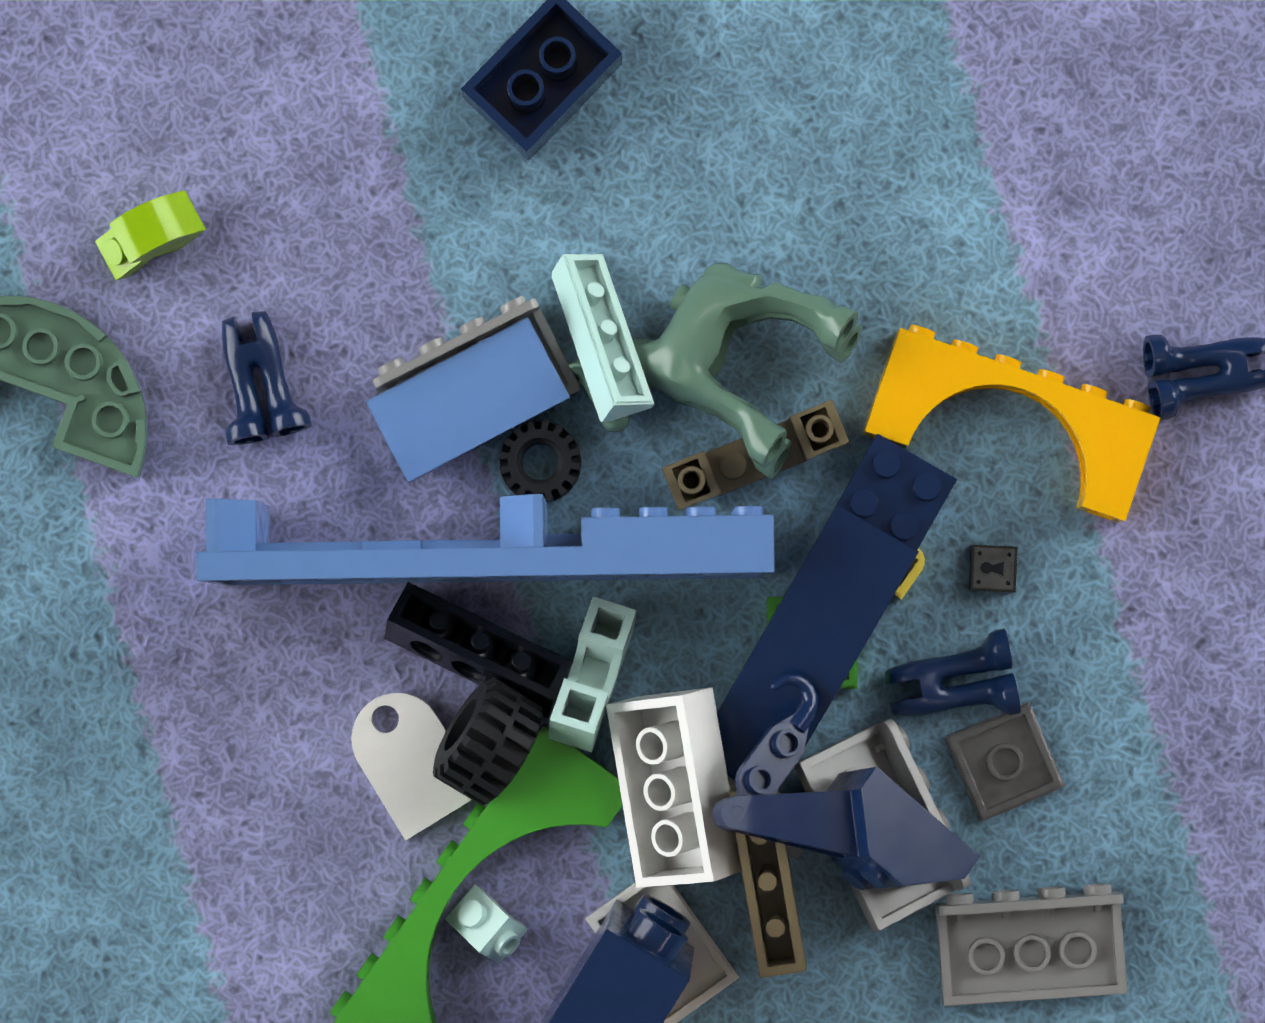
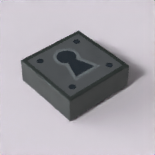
(993, 568)

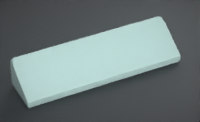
(601, 336)

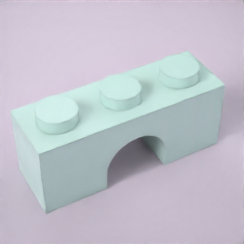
(592, 675)

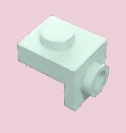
(486, 925)

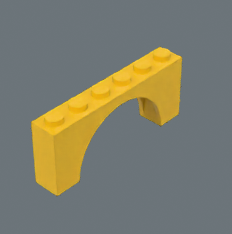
(1107, 435)

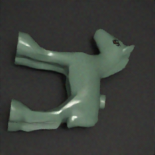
(697, 343)

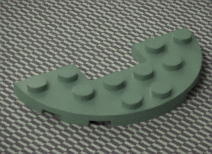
(79, 365)

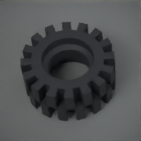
(546, 434)

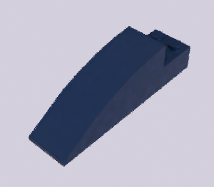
(836, 594)

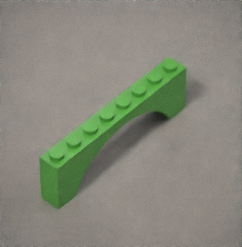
(550, 790)

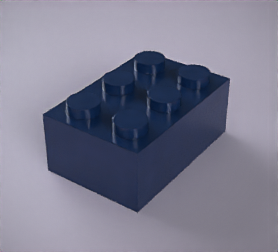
(542, 76)

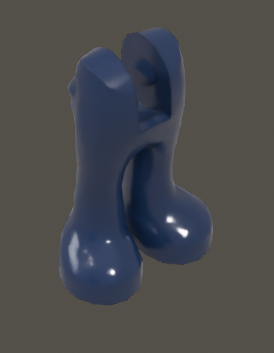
(1228, 355)
(241, 362)
(995, 691)

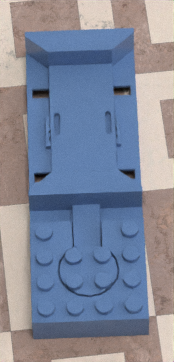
(605, 550)

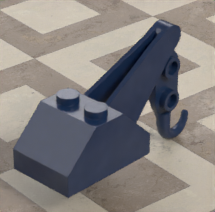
(860, 821)

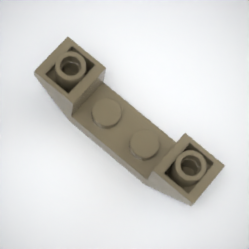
(731, 468)

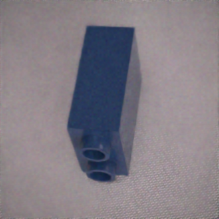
(629, 968)

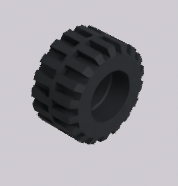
(487, 741)

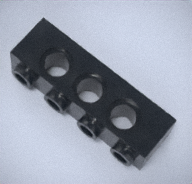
(475, 646)

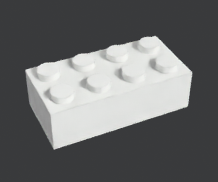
(669, 783)

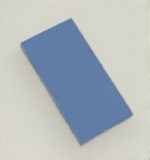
(468, 400)

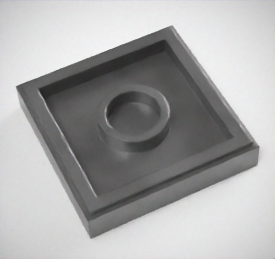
(1004, 762)

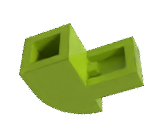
(148, 232)

